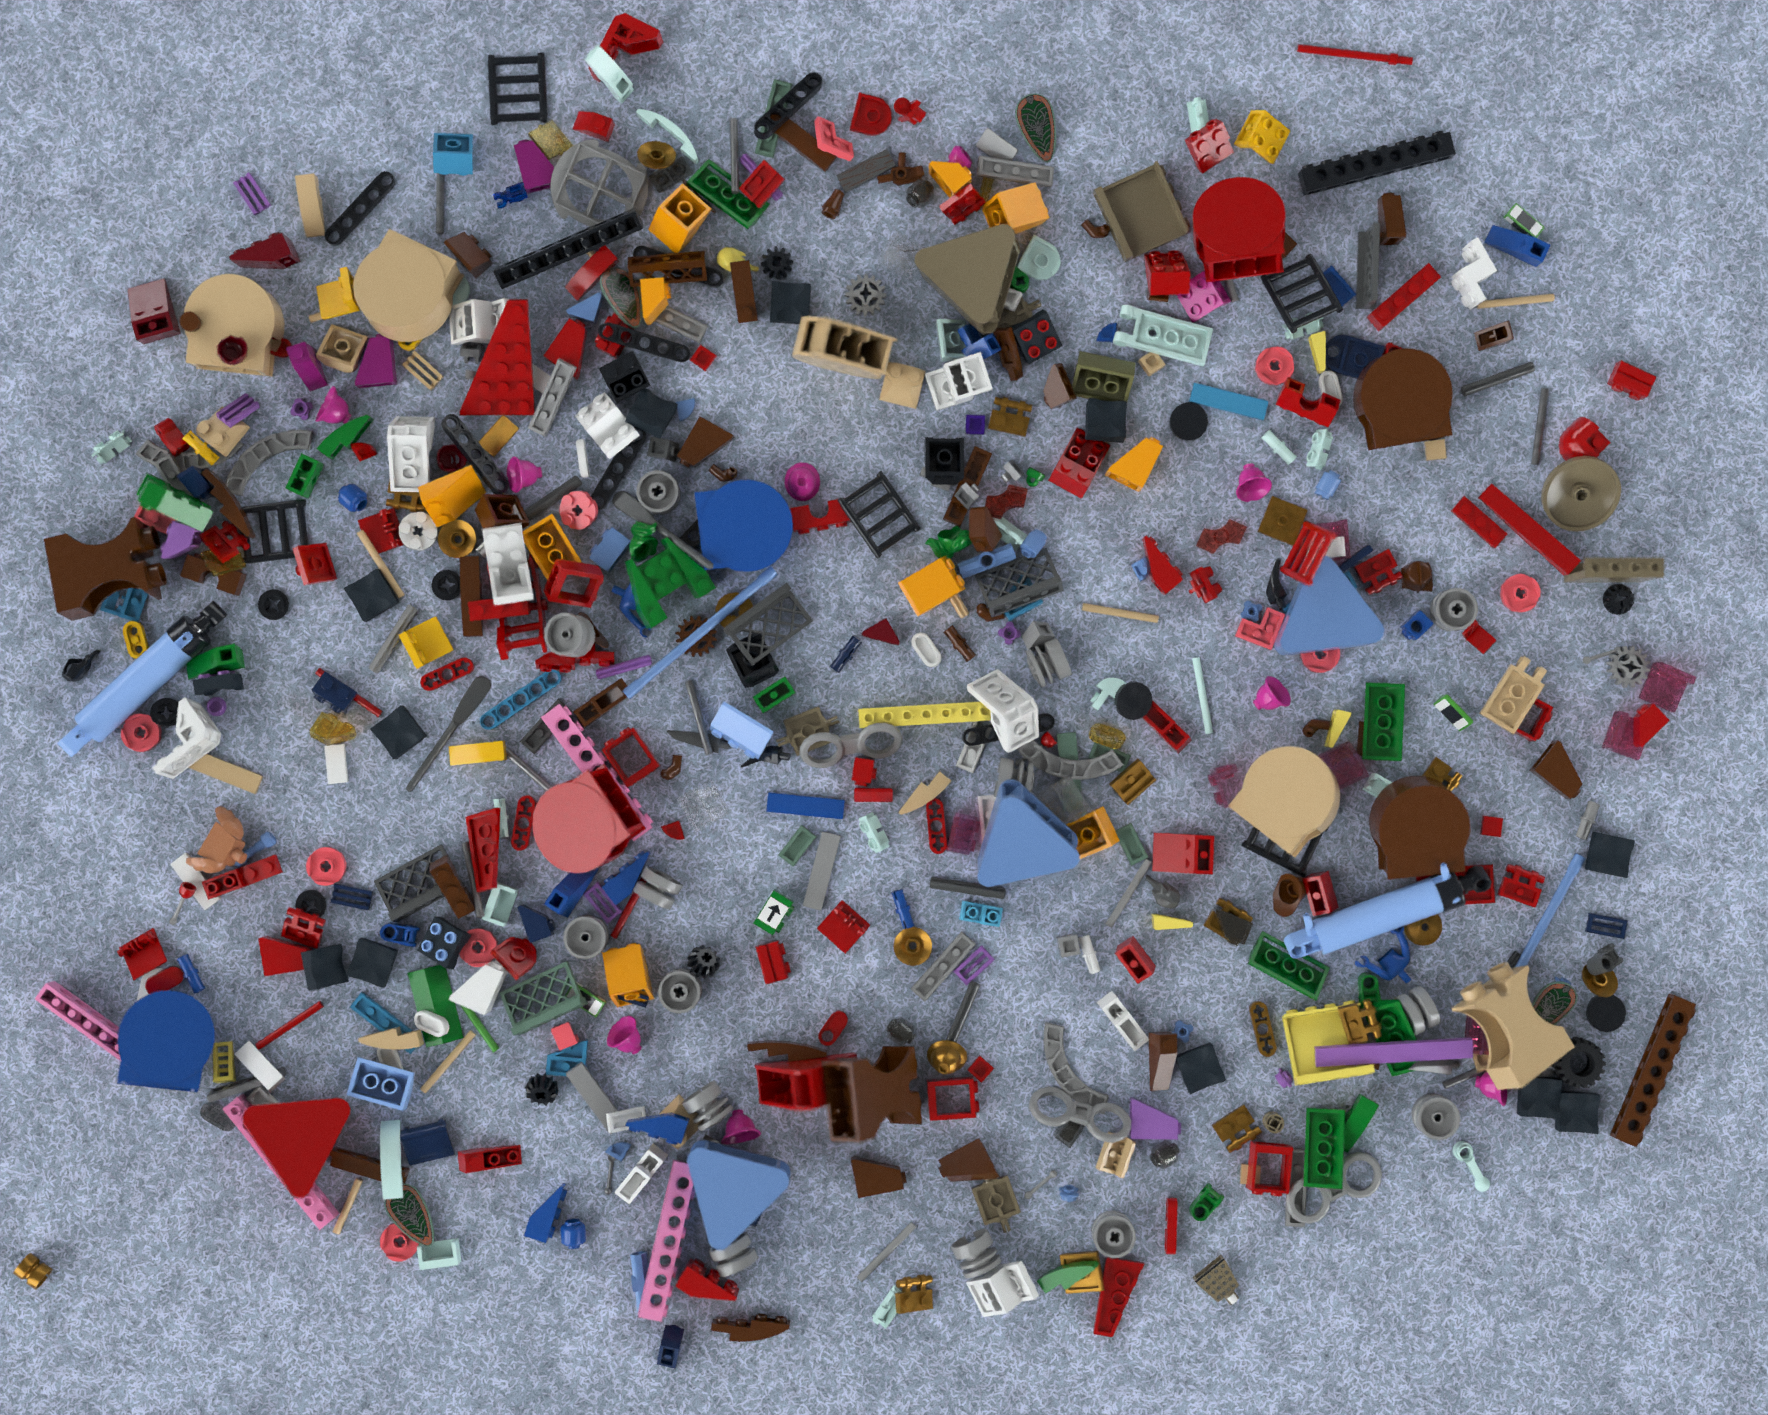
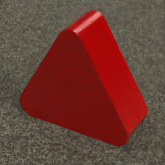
(794, 1083)
(297, 1138)

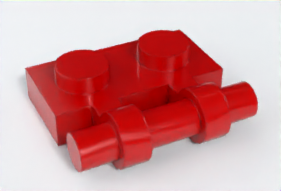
(966, 199)
(220, 545)
(1376, 566)
(1519, 891)
(300, 931)

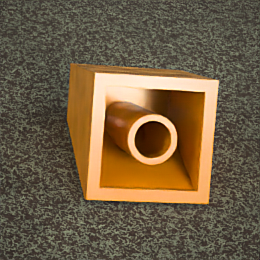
(1016, 207)
(679, 218)
(1136, 465)
(932, 585)
(627, 974)

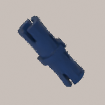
(845, 654)

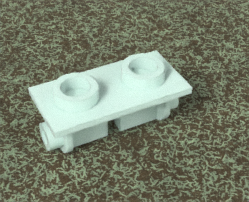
(1197, 113)
(1310, 328)
(1320, 440)
(116, 441)
(1010, 533)
(877, 840)
(887, 1309)

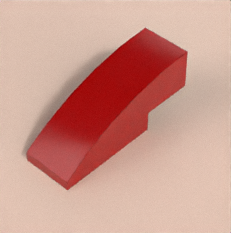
(591, 272)
(1166, 728)

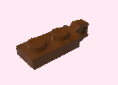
(1009, 354)

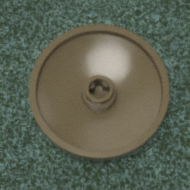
(1581, 493)

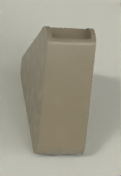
(973, 273)

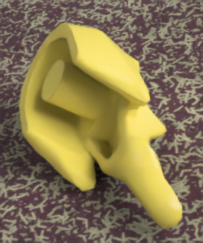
(729, 255)

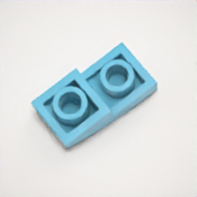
(981, 913)

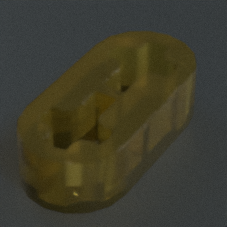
(1107, 736)

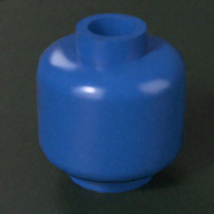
(352, 498)
(573, 1233)

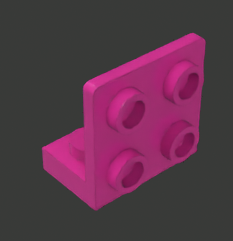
(1203, 297)

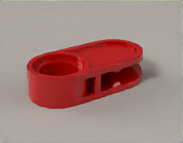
(834, 1024)

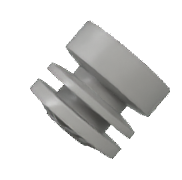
(1048, 662)
(1007, 771)
(707, 1106)
(976, 1254)

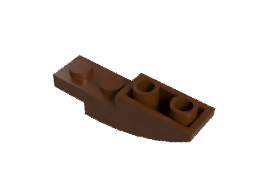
(758, 1329)

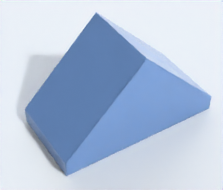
(588, 309)

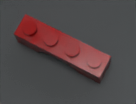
(1403, 297)

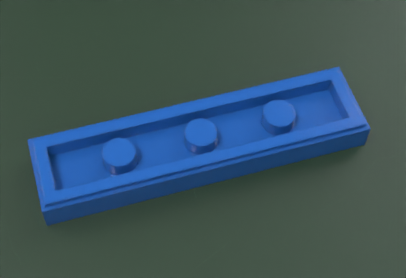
(805, 805)

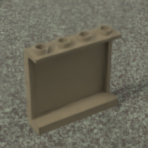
(1142, 211)
(1616, 570)

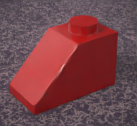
(594, 125)
(1647, 723)

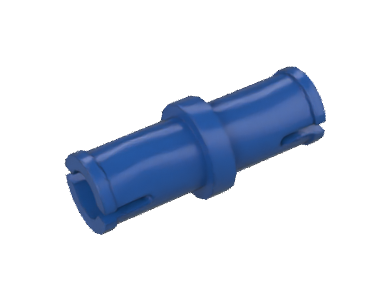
(902, 909)
(190, 973)

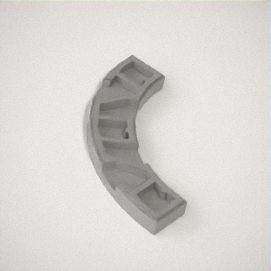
(263, 450)
(150, 453)
(1062, 767)
(1062, 1071)

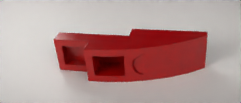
(566, 664)
(242, 877)

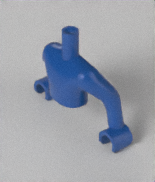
(628, 603)
(1392, 962)

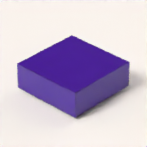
(975, 425)

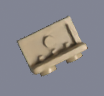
(1116, 1156)

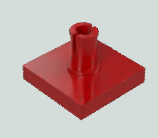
(314, 563)

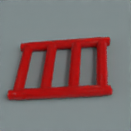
(1304, 542)

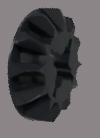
(441, 592)
(264, 604)
(1615, 607)
(159, 707)
(309, 896)

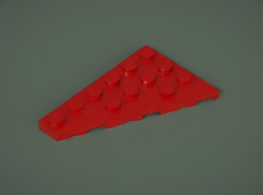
(506, 371)

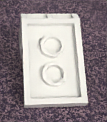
(408, 452)
(507, 564)
(1011, 709)
(202, 739)

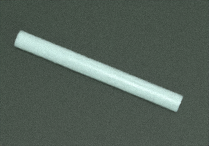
(1202, 695)

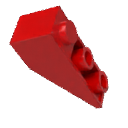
(1161, 571)
(489, 1158)

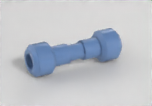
(266, 840)

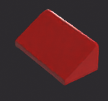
(873, 795)

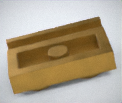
(1132, 781)

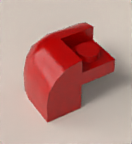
(1582, 439)

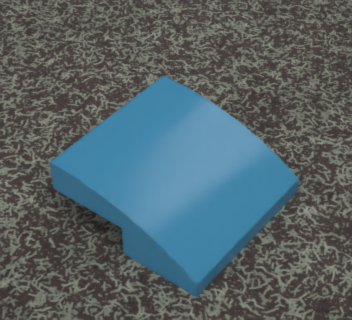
(131, 607)

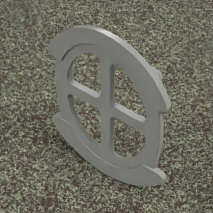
(564, 172)

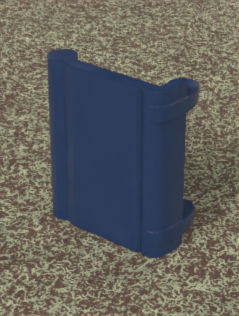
(426, 1142)

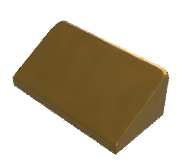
(498, 435)

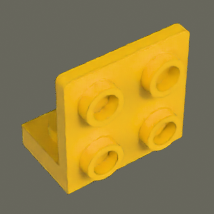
(1263, 135)
(337, 296)
(426, 642)

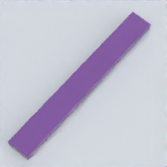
(1393, 1052)

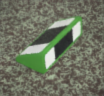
(1523, 221)
(1453, 712)
(595, 1003)

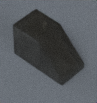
(1233, 927)
(1068, 1133)

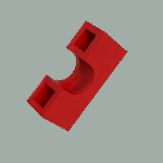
(1320, 411)
(804, 521)
(486, 609)

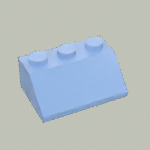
(740, 731)
(381, 1084)

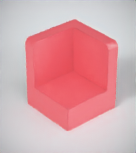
(564, 1036)

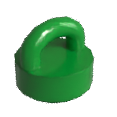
(1032, 473)

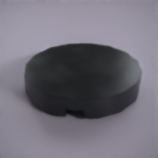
(1188, 421)
(1133, 700)
(1605, 1013)

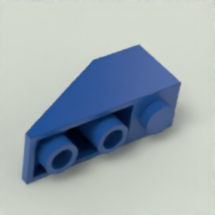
(1518, 245)
(623, 884)
(569, 891)
(666, 1125)
(541, 1221)

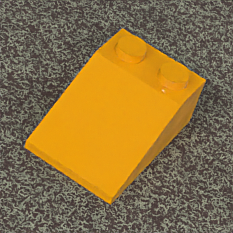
(451, 495)
(1094, 832)

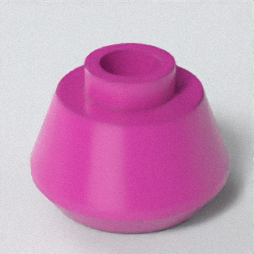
(959, 155)

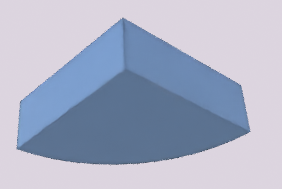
(685, 408)
(1141, 568)
(618, 1150)

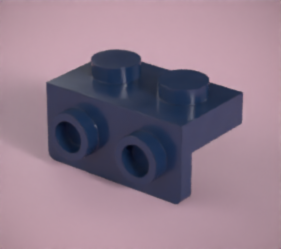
(333, 692)

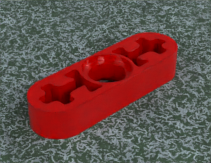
(458, 663)
(515, 836)
(942, 839)
(1171, 1230)

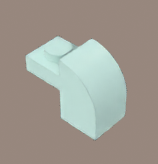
(1108, 688)

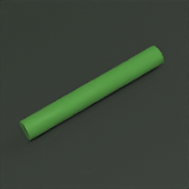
(481, 1029)

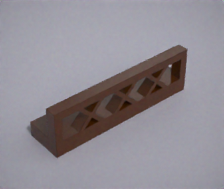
(668, 262)
(360, 1164)

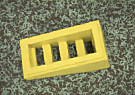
(1318, 348)
(1338, 721)
(1162, 922)
(216, 1062)

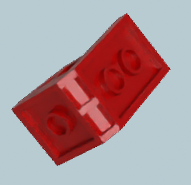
(630, 37)

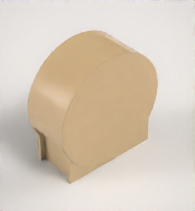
(406, 288)
(236, 308)
(842, 347)
(1289, 797)

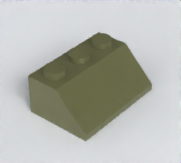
(1102, 377)

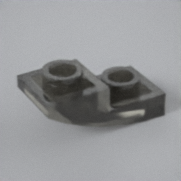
(669, 176)

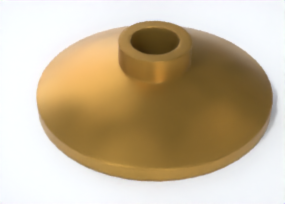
(656, 155)
(447, 537)
(1424, 937)
(912, 956)
(1602, 984)

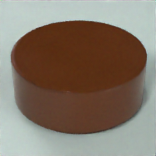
(190, 321)

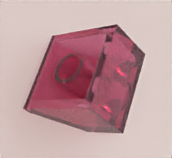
(1345, 764)
(962, 833)

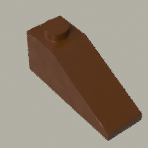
(743, 291)
(1161, 1059)

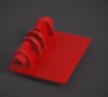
(382, 530)
(843, 926)
(143, 954)

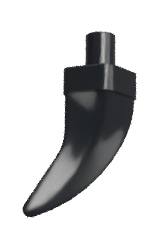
(1274, 588)
(771, 754)

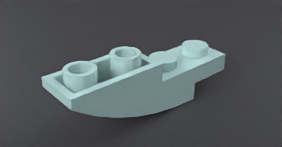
(609, 73)

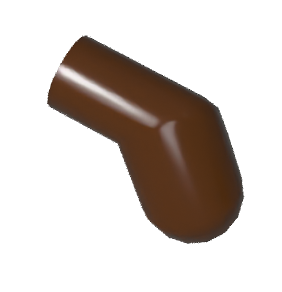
(1095, 231)
(723, 475)
(983, 612)
(1314, 725)
(673, 770)

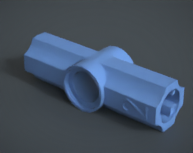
(974, 566)
(639, 1266)

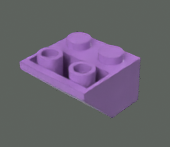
(180, 540)

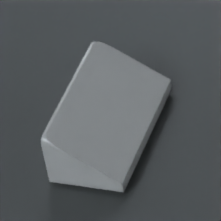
(996, 146)

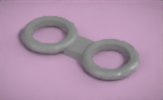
(850, 744)
(1080, 1113)
(1330, 1195)

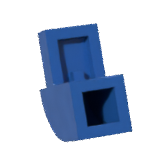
(974, 343)

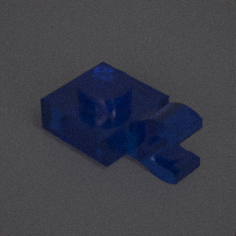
(513, 194)

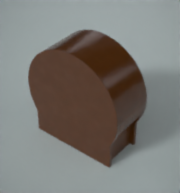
(1403, 399)
(1419, 828)

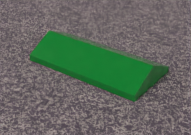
(719, 193)
(1383, 721)
(1287, 969)
(432, 993)
(1394, 1028)
(1324, 1148)

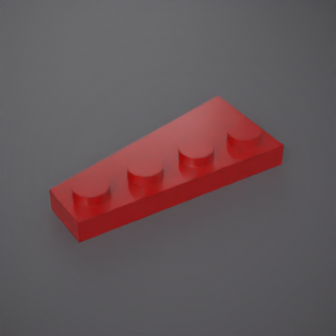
(484, 846)
(1119, 1280)

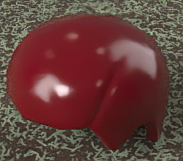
(232, 350)
(444, 456)

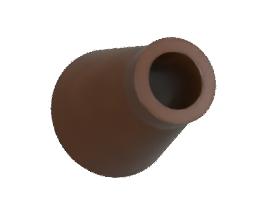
(832, 206)

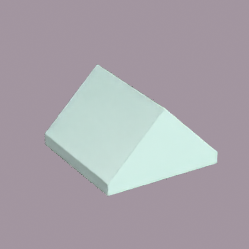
(949, 339)

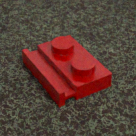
(762, 183)

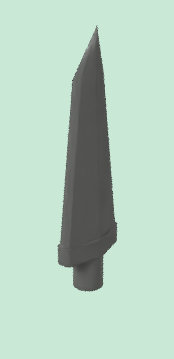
(694, 739)
(1436, 1066)

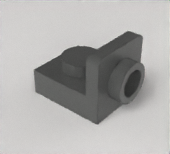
(663, 449)

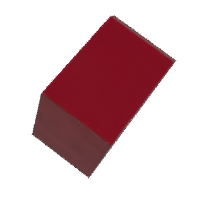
(882, 632)

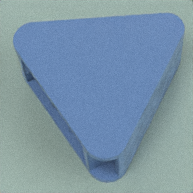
(1327, 616)
(1023, 839)
(733, 1188)

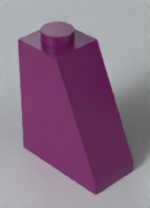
(534, 166)
(377, 364)
(307, 365)

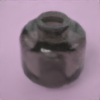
(920, 193)
(900, 1031)
(1164, 1154)

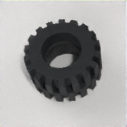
(1589, 1073)

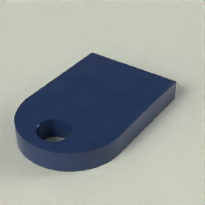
(1352, 355)

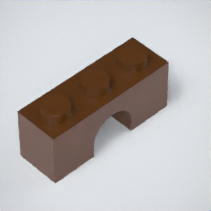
(195, 570)
(451, 887)

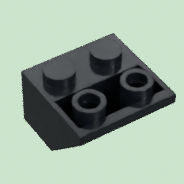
(624, 377)

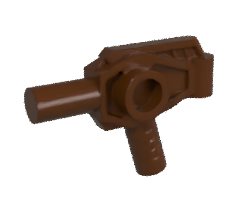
(902, 175)

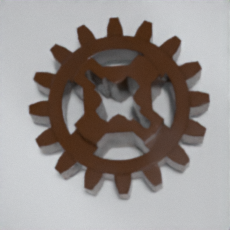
(707, 638)

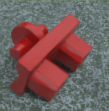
(909, 110)
(1202, 585)

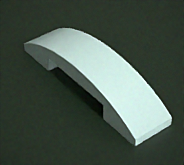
(652, 118)
(391, 1159)

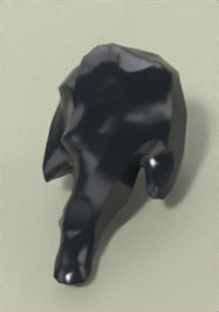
(76, 668)

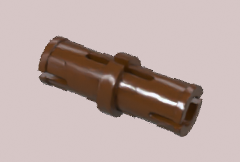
(959, 643)

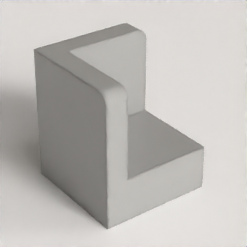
(1037, 635)
(1068, 945)

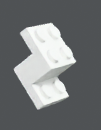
(1468, 277)
(475, 320)
(958, 381)
(606, 425)
(1002, 1289)

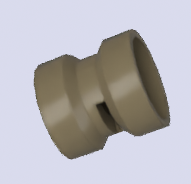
(1269, 1121)

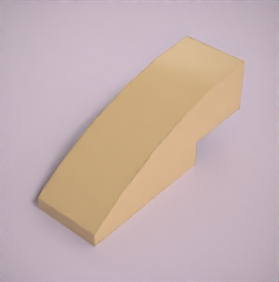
(310, 204)
(924, 794)
(393, 1039)

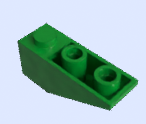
(218, 659)

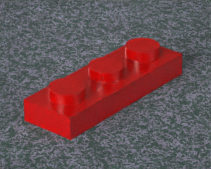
(1479, 522)

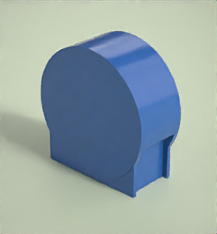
(743, 525)
(165, 1042)

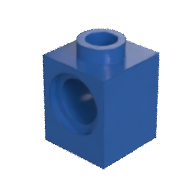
(1424, 624)

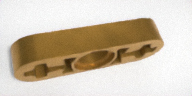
(1264, 1013)

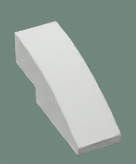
(1123, 1021)
(641, 1173)

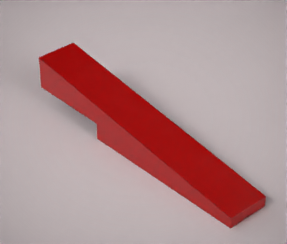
(1530, 530)

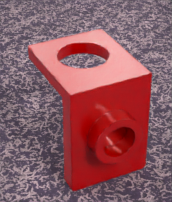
(1479, 637)

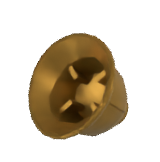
(946, 1056)

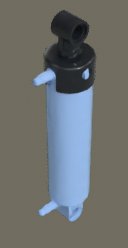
(142, 678)
(1386, 912)

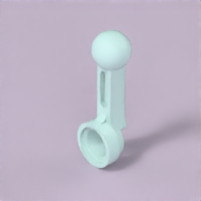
(1481, 1183)

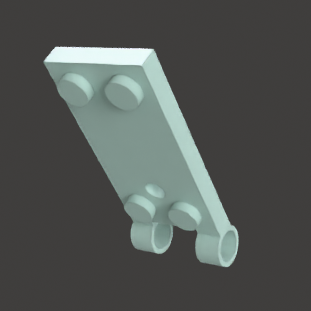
(1172, 339)

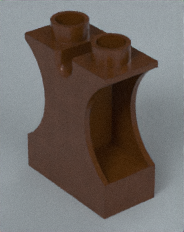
(90, 573)
(865, 1094)

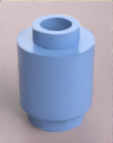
(1328, 484)
(1033, 543)

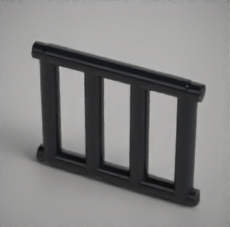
(494, 98)
(1317, 276)
(280, 507)
(866, 534)
(1282, 861)

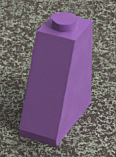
(1151, 1122)

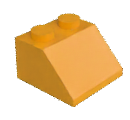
(950, 176)
(655, 297)

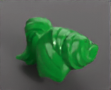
(642, 542)
(949, 542)

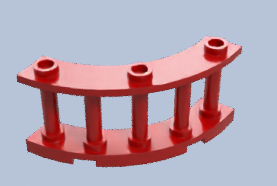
(505, 631)

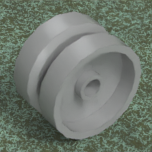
(655, 481)
(1464, 605)
(569, 635)
(659, 885)
(597, 933)
(676, 1001)
(1419, 1009)
(1435, 1128)
(1121, 1242)
(735, 1256)

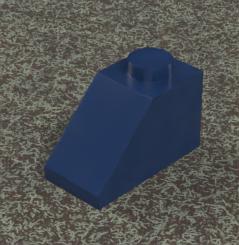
(196, 482)
(536, 923)
(670, 1346)

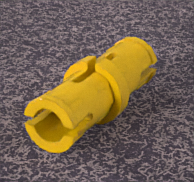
(201, 448)

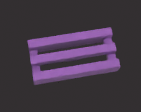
(243, 180)
(235, 408)
(598, 909)
(963, 964)

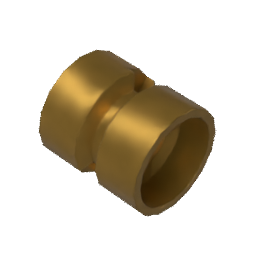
(32, 1271)

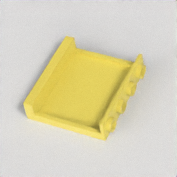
(1312, 1029)

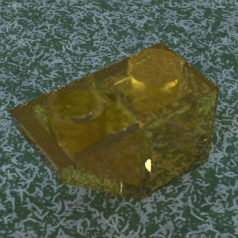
(331, 731)

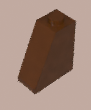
(1391, 219)
(703, 442)
(1558, 771)
(968, 1164)
(876, 1177)

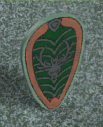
(1037, 124)
(621, 296)
(1555, 1001)
(412, 1215)

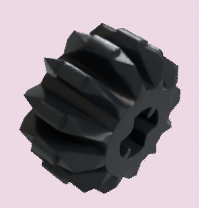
(784, 263)
(703, 961)
(541, 1089)

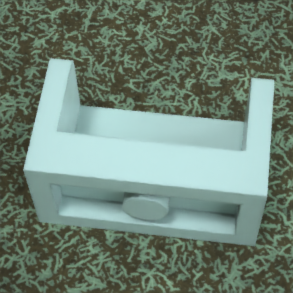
(500, 904)
(439, 1254)

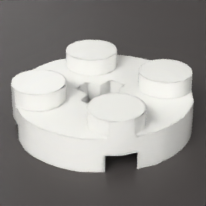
(419, 520)

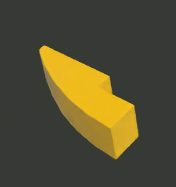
(477, 753)

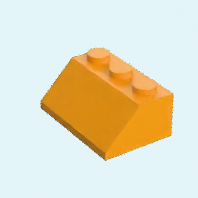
(547, 542)

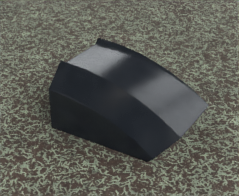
(944, 460)
(752, 674)

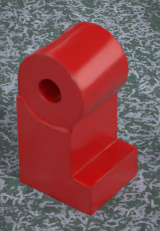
(171, 437)

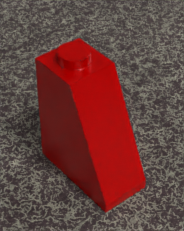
(569, 345)
(280, 956)

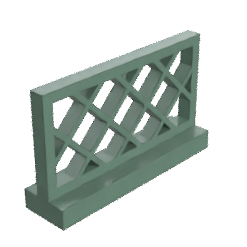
(549, 1014)

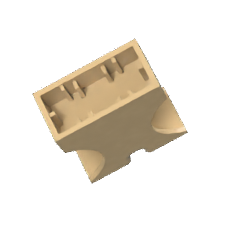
(1517, 1037)

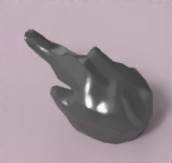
(1164, 893)

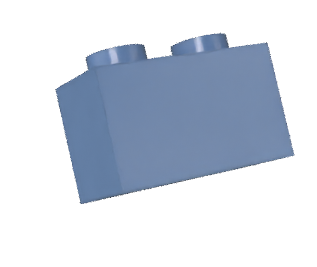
(610, 549)

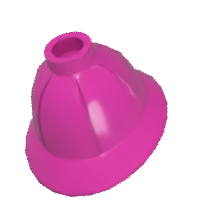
(333, 409)
(522, 474)
(802, 481)
(1252, 484)
(1272, 695)
(625, 1036)
(1489, 1089)
(739, 1129)

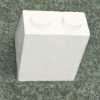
(481, 989)

